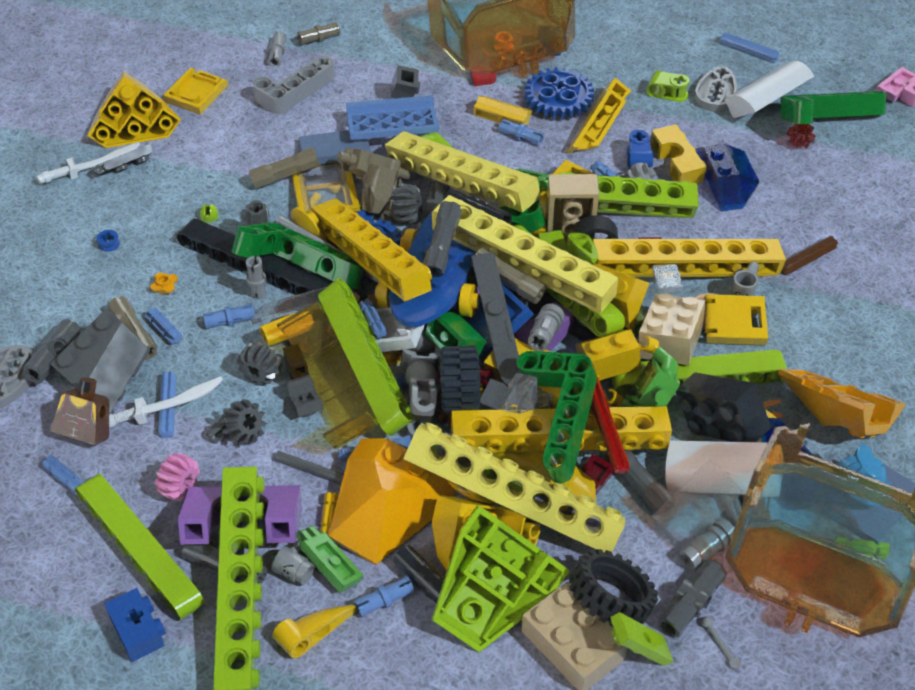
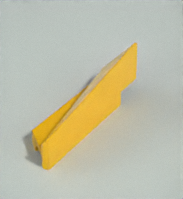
(600, 117)

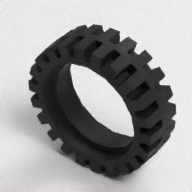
(622, 574)

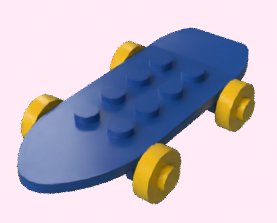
(447, 291)

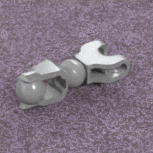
(421, 380)

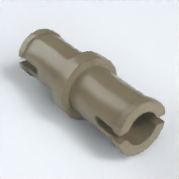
(318, 33)

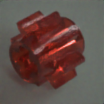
(801, 135)

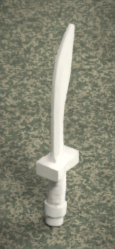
(72, 169)
(142, 409)

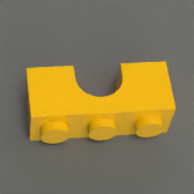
(685, 162)

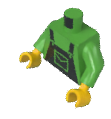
(655, 384)

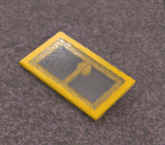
(324, 184)

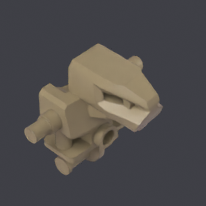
(377, 173)

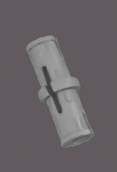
(277, 49)
(256, 277)

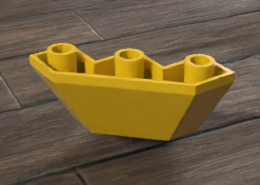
(132, 115)
(454, 511)

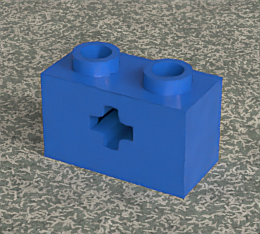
(139, 638)

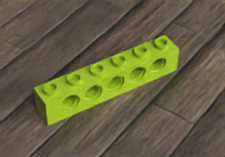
(637, 202)

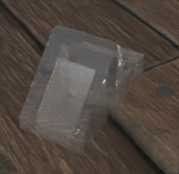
(666, 280)
(524, 395)

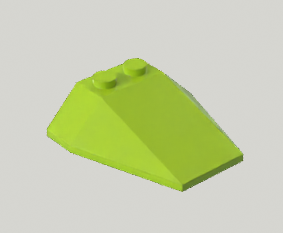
(493, 580)

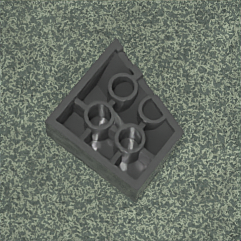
(105, 353)

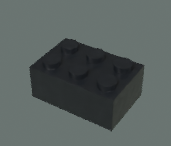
(723, 408)

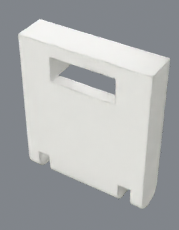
(398, 335)

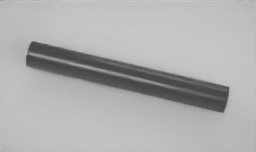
(309, 467)

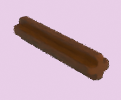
(809, 255)

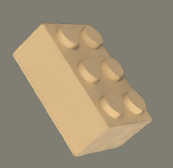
(570, 200)
(675, 324)
(572, 638)

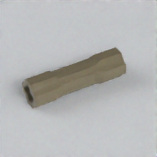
(283, 168)
(517, 281)
(124, 311)

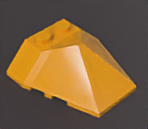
(843, 404)
(383, 500)

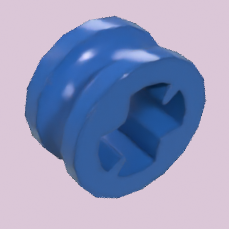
(102, 239)

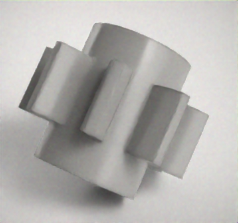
(642, 171)

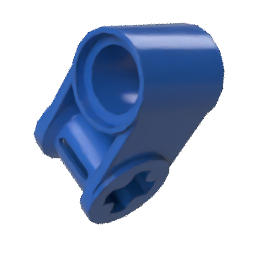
(639, 149)

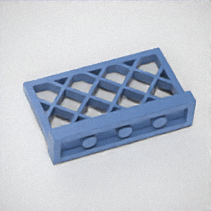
(384, 112)

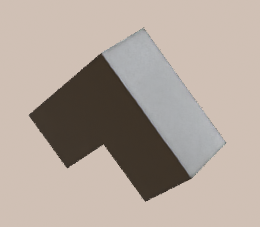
(295, 362)

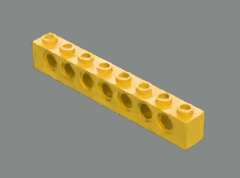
(373, 250)
(691, 256)
(530, 430)

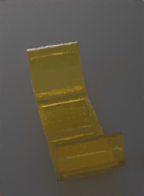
(331, 374)

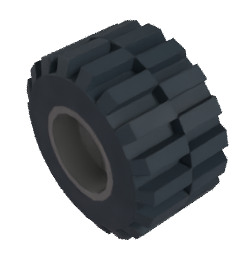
(459, 378)

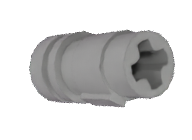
(546, 325)
(715, 539)

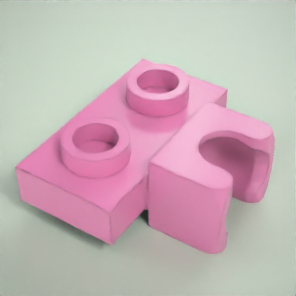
(899, 85)

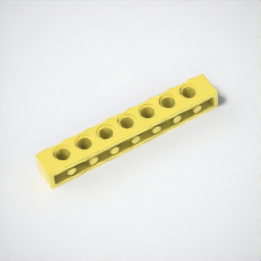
(465, 171)
(534, 257)
(549, 514)

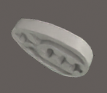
(708, 84)
(13, 386)

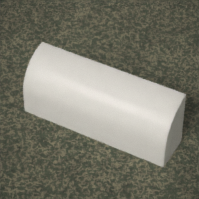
(768, 88)
(733, 457)

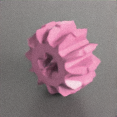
(177, 476)

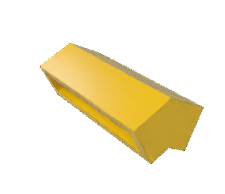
(498, 110)

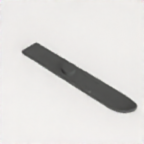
(496, 315)

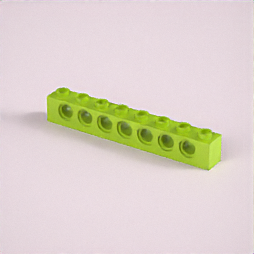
(235, 484)

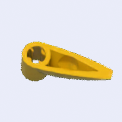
(301, 635)

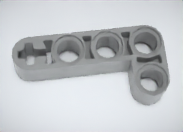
(294, 88)

